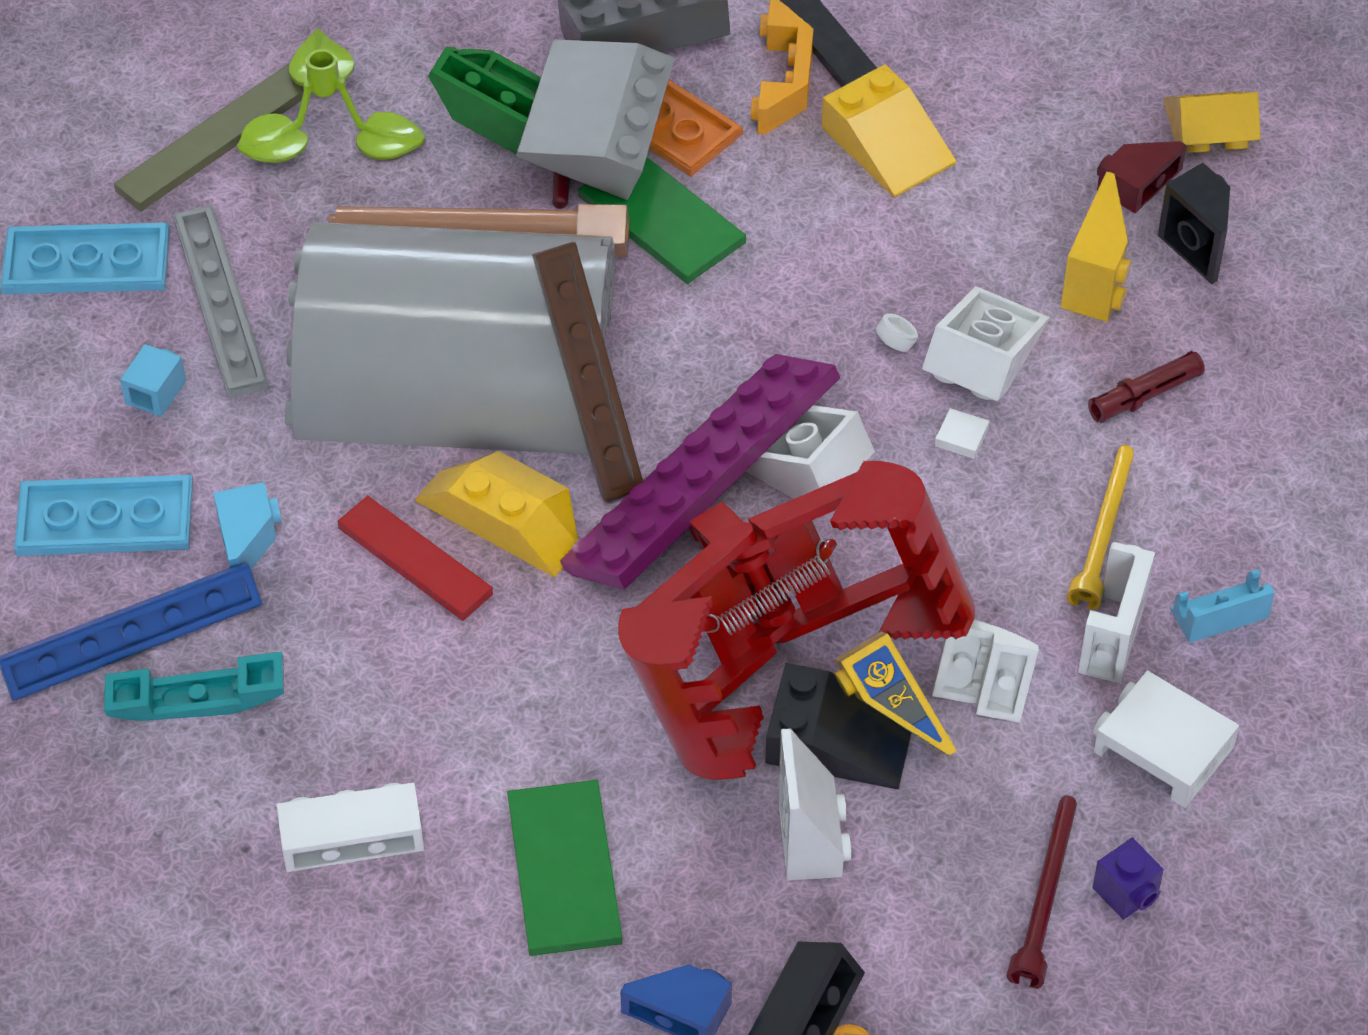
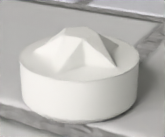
(897, 332)

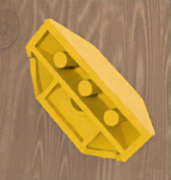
(507, 507)

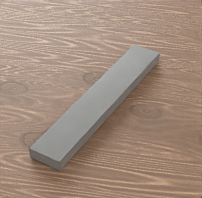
(220, 302)

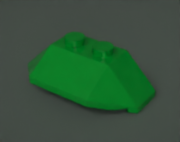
(485, 93)

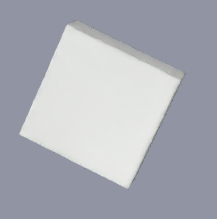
(962, 433)

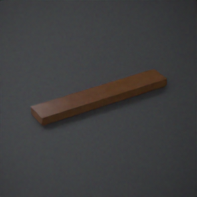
(588, 370)

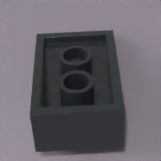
(836, 728)

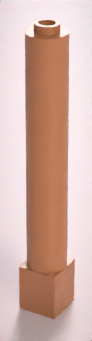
(587, 220)

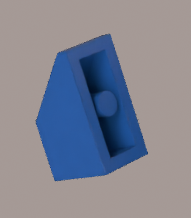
(679, 1000)

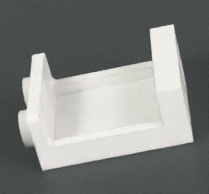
(1111, 638)
(1167, 735)

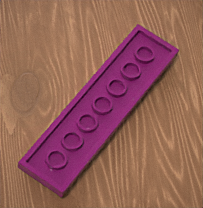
(699, 471)

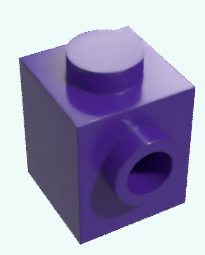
(1128, 878)

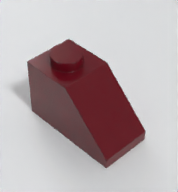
(1142, 170)

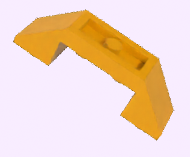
(783, 100)

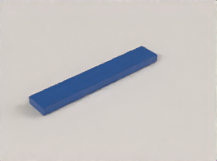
(129, 631)

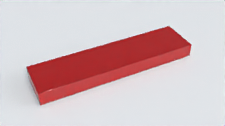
(415, 558)

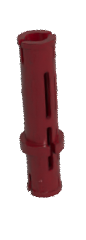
(1132, 393)

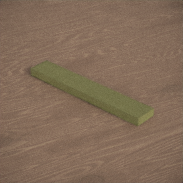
(207, 141)

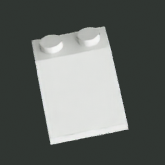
(983, 343)
(815, 452)
(810, 814)

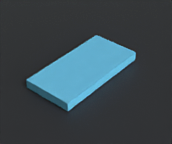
(85, 258)
(104, 515)

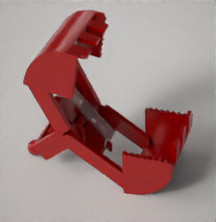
(749, 575)

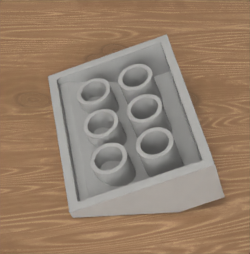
(596, 112)

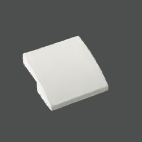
(988, 670)

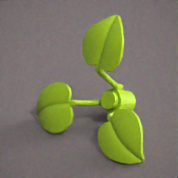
(321, 69)

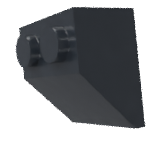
(1197, 219)

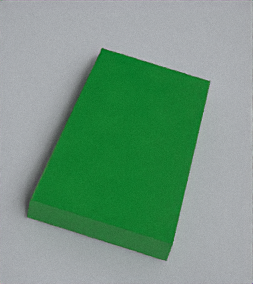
(672, 223)
(564, 868)

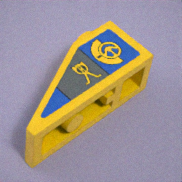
(886, 684)

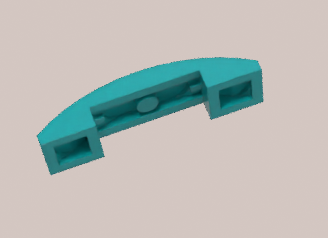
(209, 693)

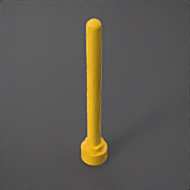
(1088, 584)

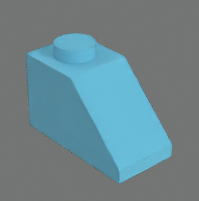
(246, 522)

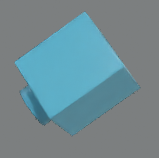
(153, 379)

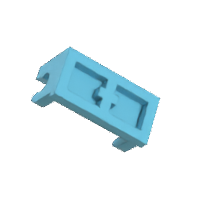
(1224, 608)

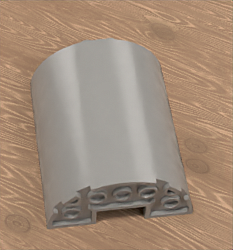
(434, 338)

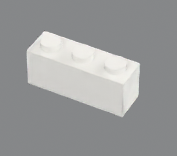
(350, 826)

